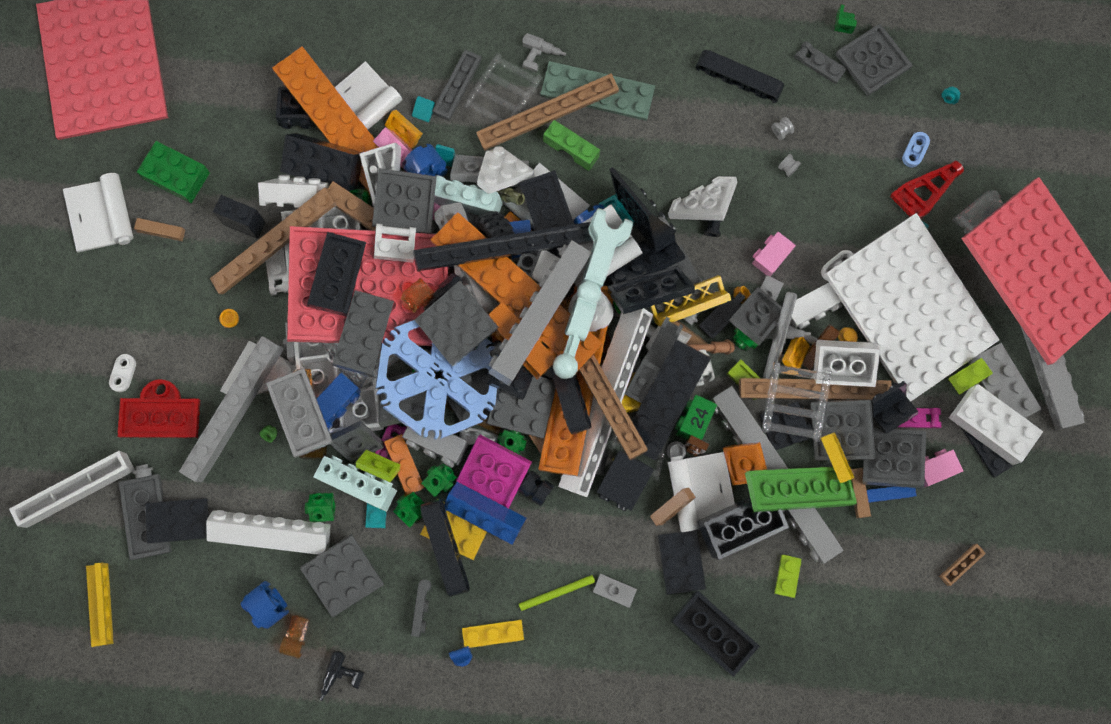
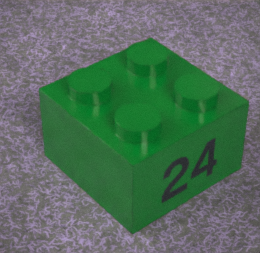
(696, 418)

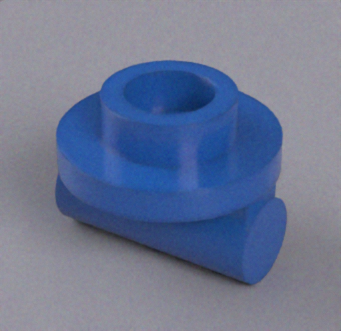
(461, 656)

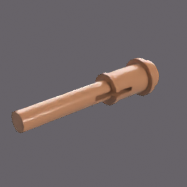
(716, 347)

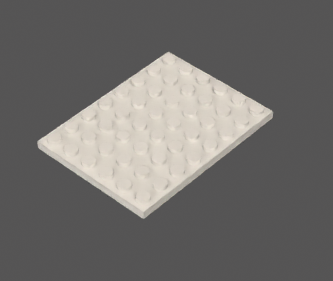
(912, 306)

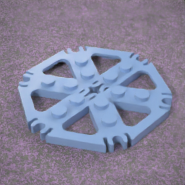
(435, 389)

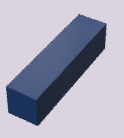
(890, 493)

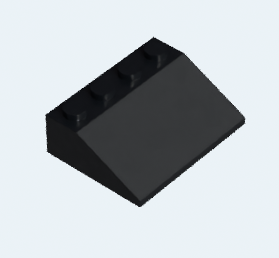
(646, 217)

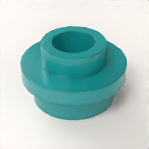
(951, 95)

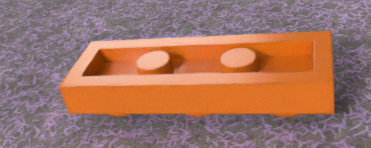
(408, 473)

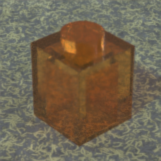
(416, 295)

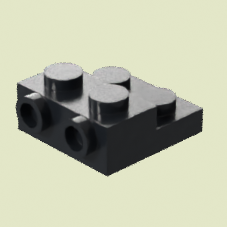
(290, 112)
(782, 440)

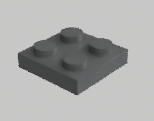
(355, 440)

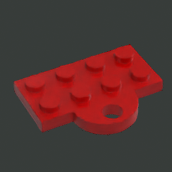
(159, 414)

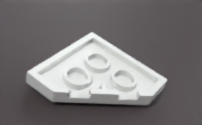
(502, 170)
(705, 202)
(281, 368)

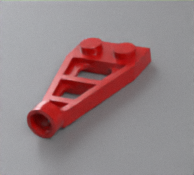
(912, 203)

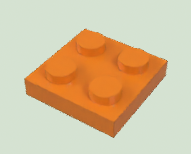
(742, 459)

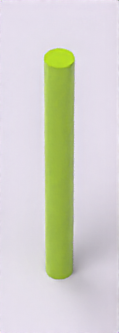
(556, 593)

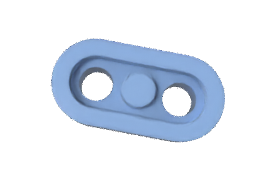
(915, 150)

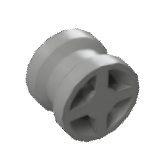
(782, 128)
(789, 165)

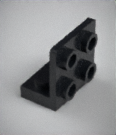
(892, 407)

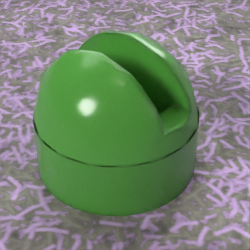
(271, 431)

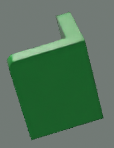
(845, 21)

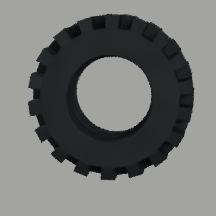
(492, 224)

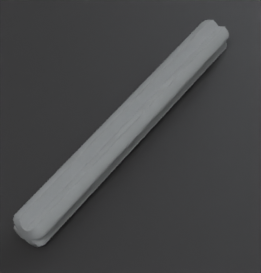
(780, 333)

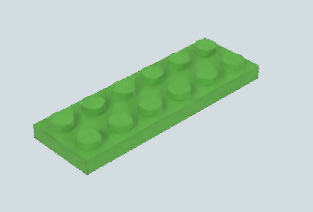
(798, 489)

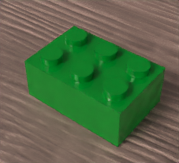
(173, 172)

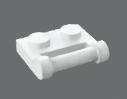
(394, 249)

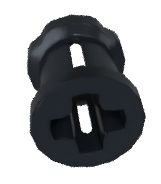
(713, 228)

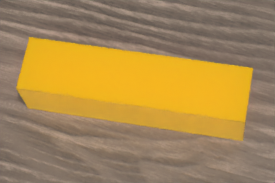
(837, 457)

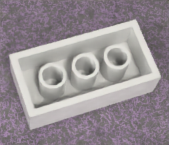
(996, 424)

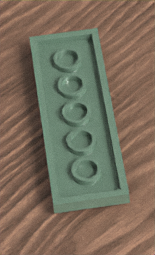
(631, 100)

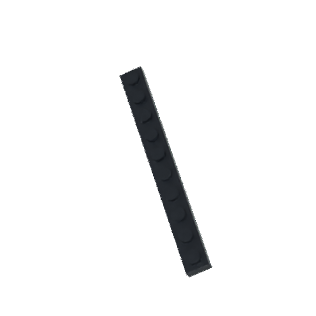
(501, 246)

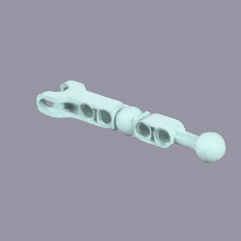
(589, 290)

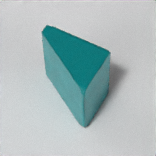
(423, 109)
(447, 154)

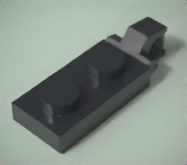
(721, 315)

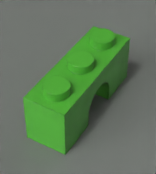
(581, 150)

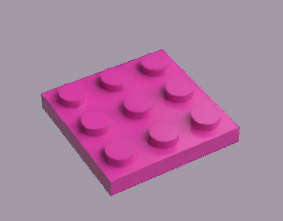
(494, 471)

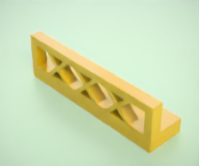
(694, 306)
(99, 604)

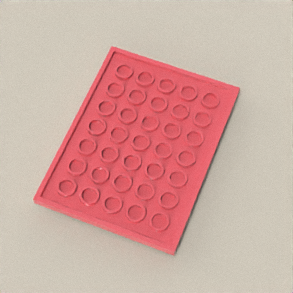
(100, 65)
(1041, 270)
(375, 277)

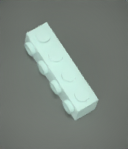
(472, 197)
(355, 483)

